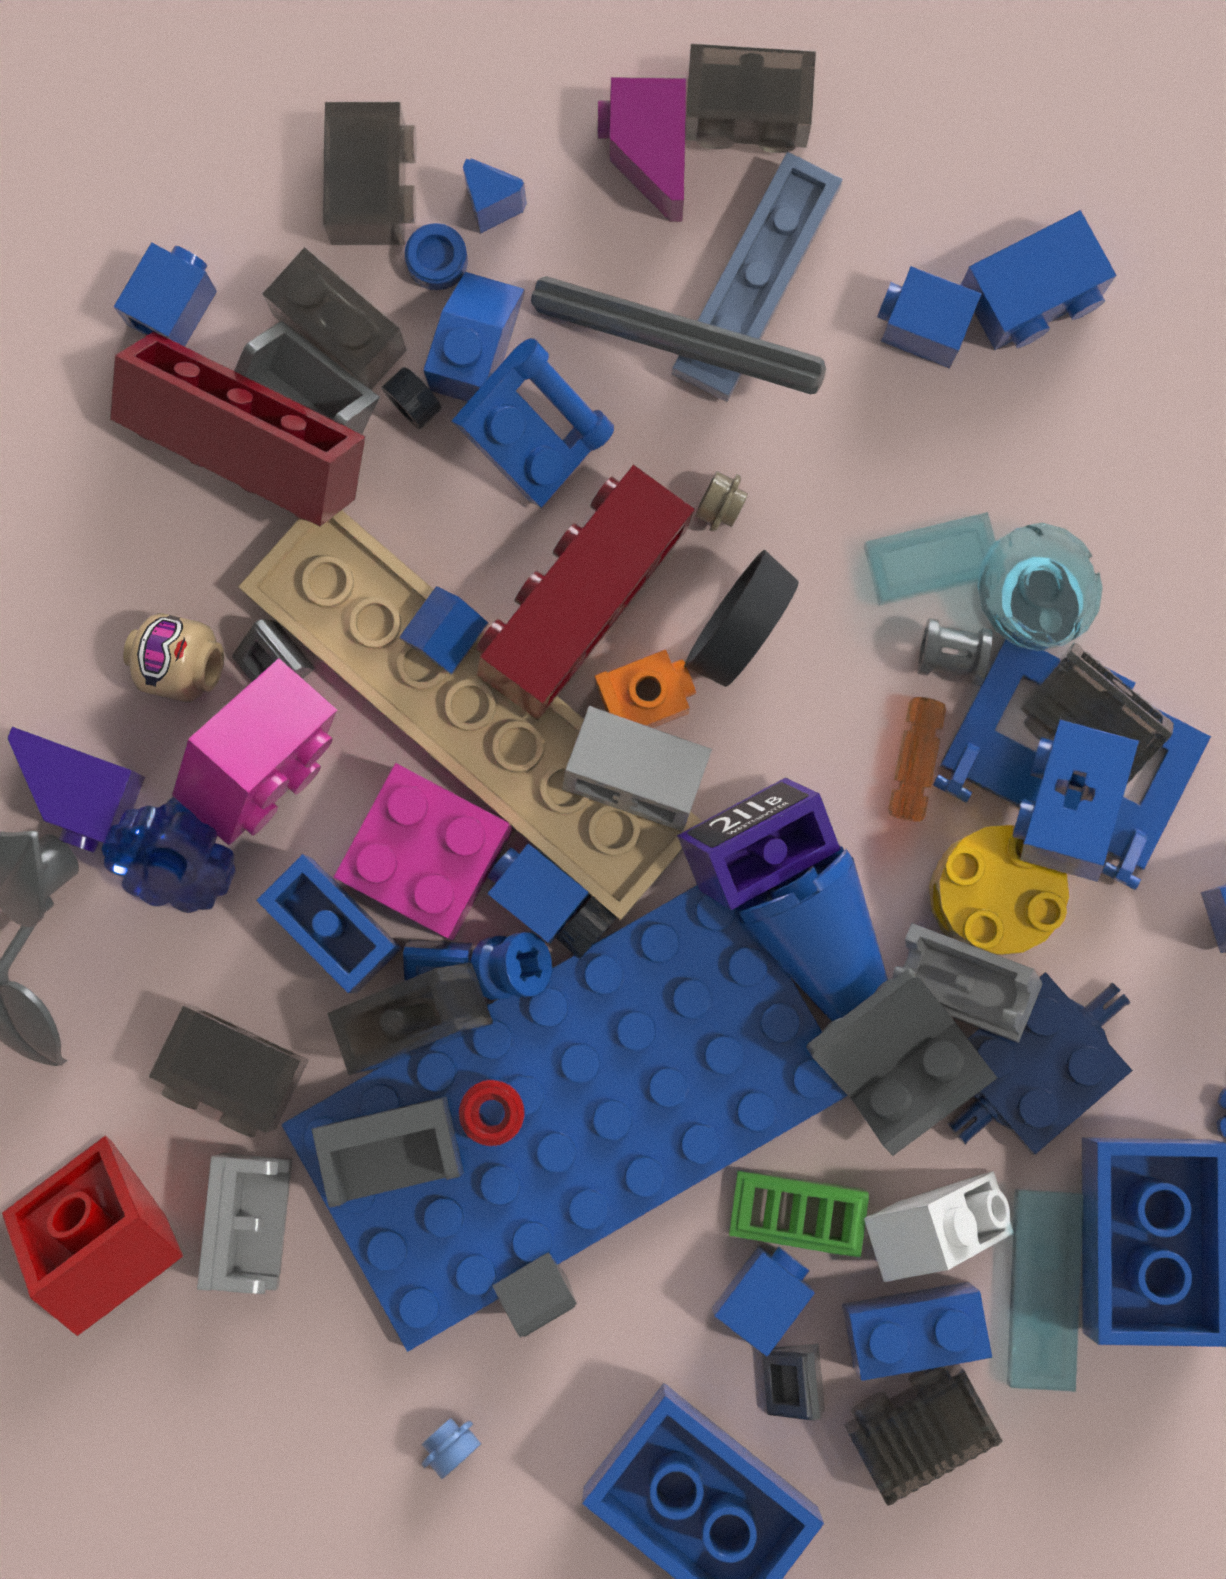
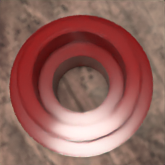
(470, 1112)

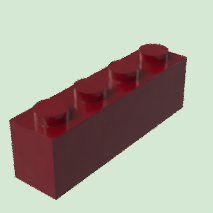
(236, 428)
(583, 591)

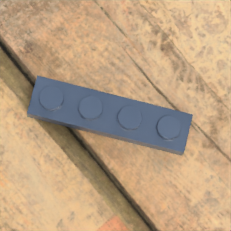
(764, 263)

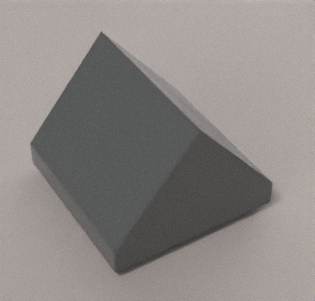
(266, 644)
(535, 1294)
(794, 1382)

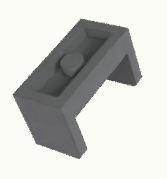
(306, 375)
(387, 1151)

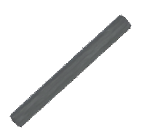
(679, 335)

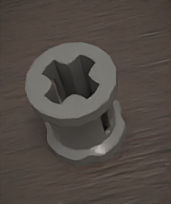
(972, 666)

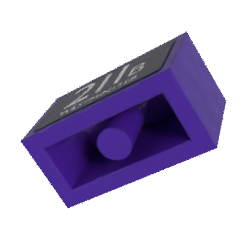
(759, 842)

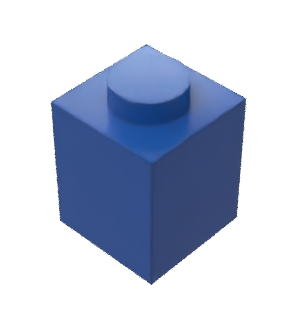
(166, 294)
(928, 316)
(536, 891)
(764, 1298)

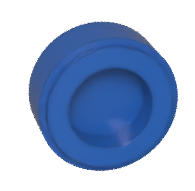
(436, 256)

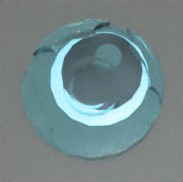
(1039, 587)

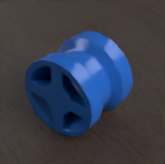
(512, 965)

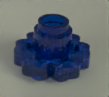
(169, 857)

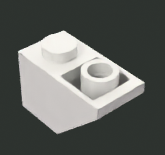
(939, 1227)

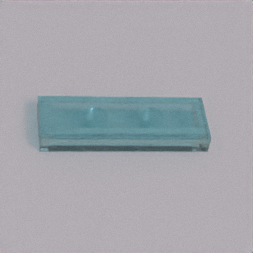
(1045, 1290)

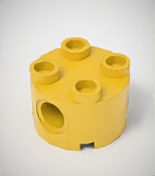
(994, 898)

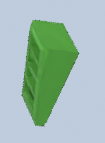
(853, 1224)

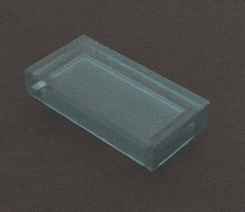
(929, 558)

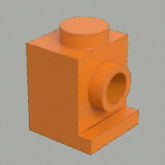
(619, 686)

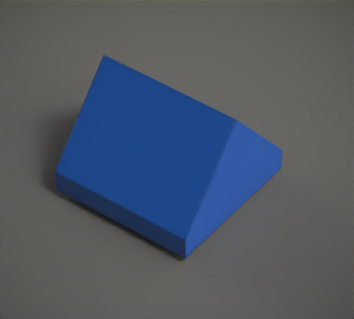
(493, 194)
(444, 629)
(426, 955)

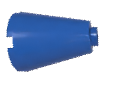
(821, 933)

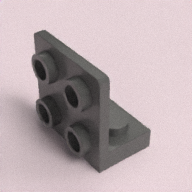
(901, 1060)

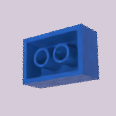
(1154, 1241)
(699, 1498)

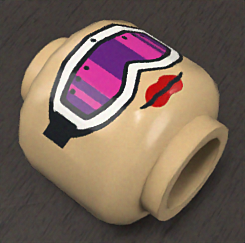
(174, 657)

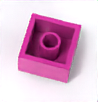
(255, 753)
(424, 852)

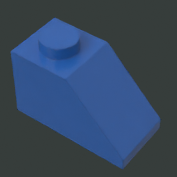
(472, 335)

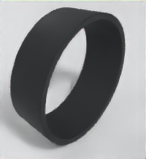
(743, 620)

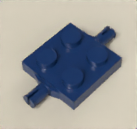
(1052, 1071)

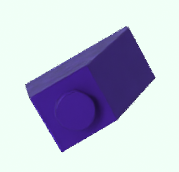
(75, 788)

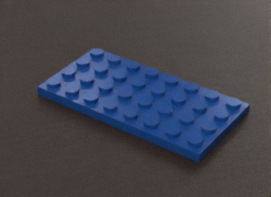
(634, 1085)

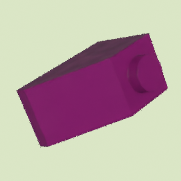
(648, 137)

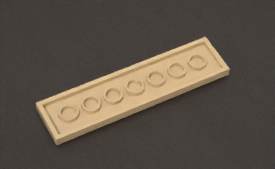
(351, 605)

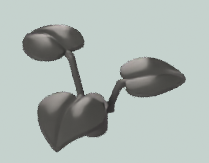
(28, 877)

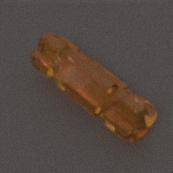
(917, 759)

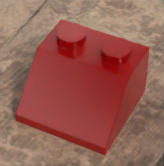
(89, 1237)

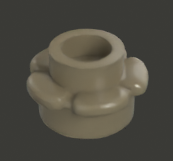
(721, 501)

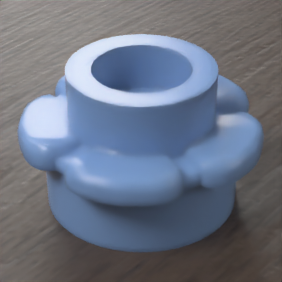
(449, 1447)

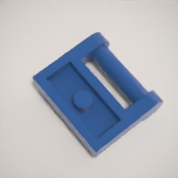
(518, 438)

